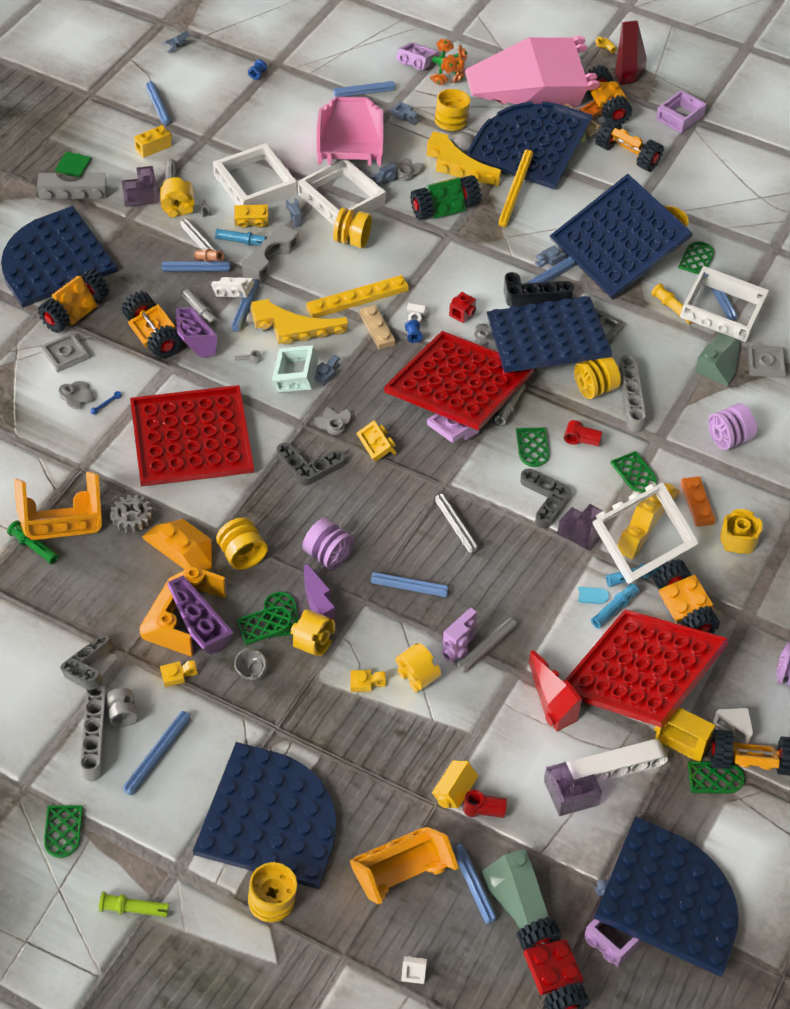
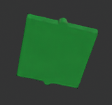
(73, 164)

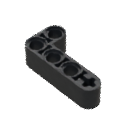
(534, 293)

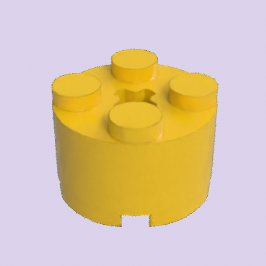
(177, 197)
(740, 531)
(313, 633)
(417, 667)

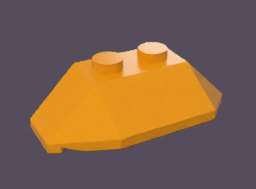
(181, 544)

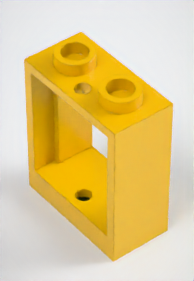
(683, 742)

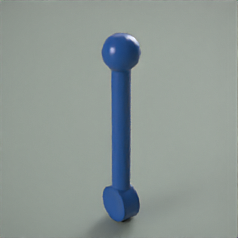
(117, 395)

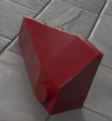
(631, 54)

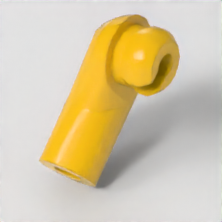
(605, 43)

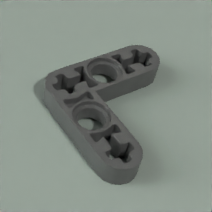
(309, 469)
(553, 496)
(78, 666)

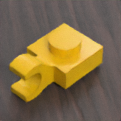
(175, 673)
(363, 680)

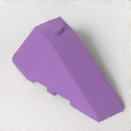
(195, 332)
(200, 618)

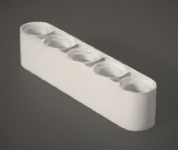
(620, 761)

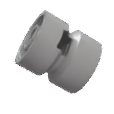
(121, 707)

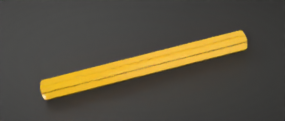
(515, 188)

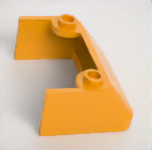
(79, 520)
(161, 622)
(401, 860)

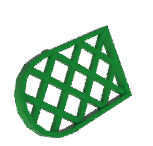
(695, 270)
(520, 450)
(614, 463)
(281, 594)
(270, 633)
(719, 790)
(62, 835)

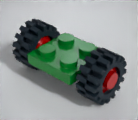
(446, 197)

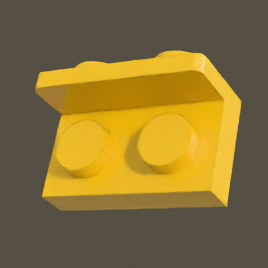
(251, 215)
(376, 441)

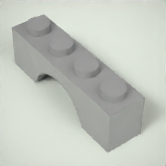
(91, 187)
(281, 241)

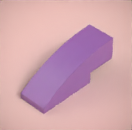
(317, 594)

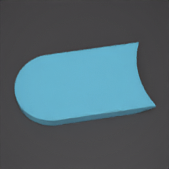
(593, 595)

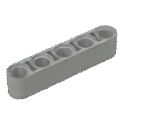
(632, 393)
(93, 739)

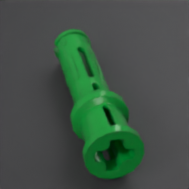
(36, 545)

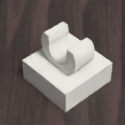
(416, 310)
(414, 969)

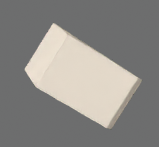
(736, 721)

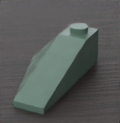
(719, 359)
(516, 887)

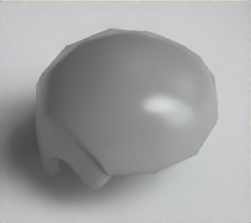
(462, 141)
(250, 664)

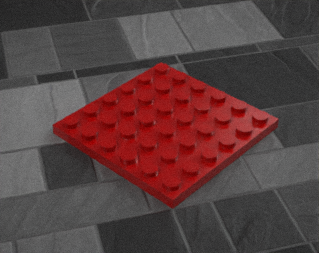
(457, 380)
(191, 435)
(645, 667)

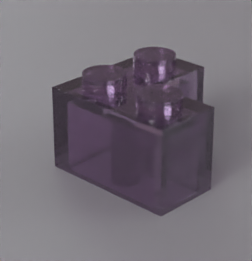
(140, 190)
(579, 527)
(571, 794)

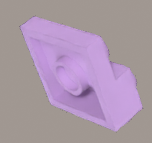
(416, 55)
(450, 429)
(458, 636)

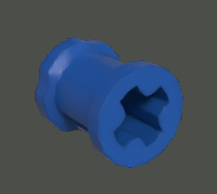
(258, 67)
(413, 329)

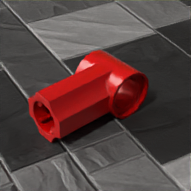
(577, 433)
(485, 805)

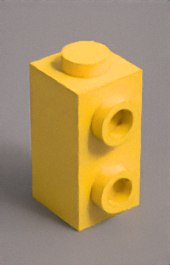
(153, 141)
(455, 784)

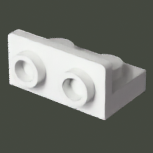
(232, 287)

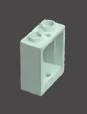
(302, 380)

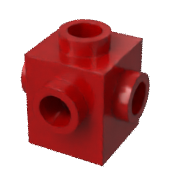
(462, 307)

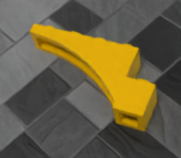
(456, 163)
(293, 327)
(642, 523)

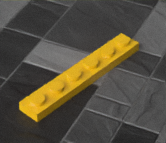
(357, 296)

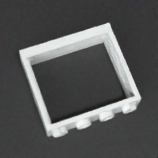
(249, 156)
(307, 188)
(730, 286)
(673, 513)

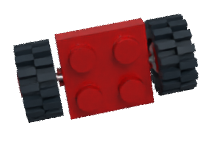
(553, 965)

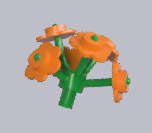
(450, 63)

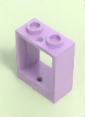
(676, 121)
(606, 947)

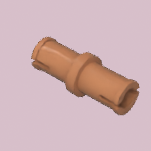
(209, 255)

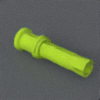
(123, 904)

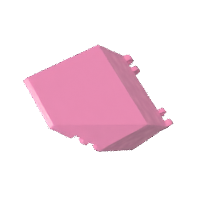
(534, 72)
(350, 130)

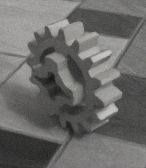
(131, 513)

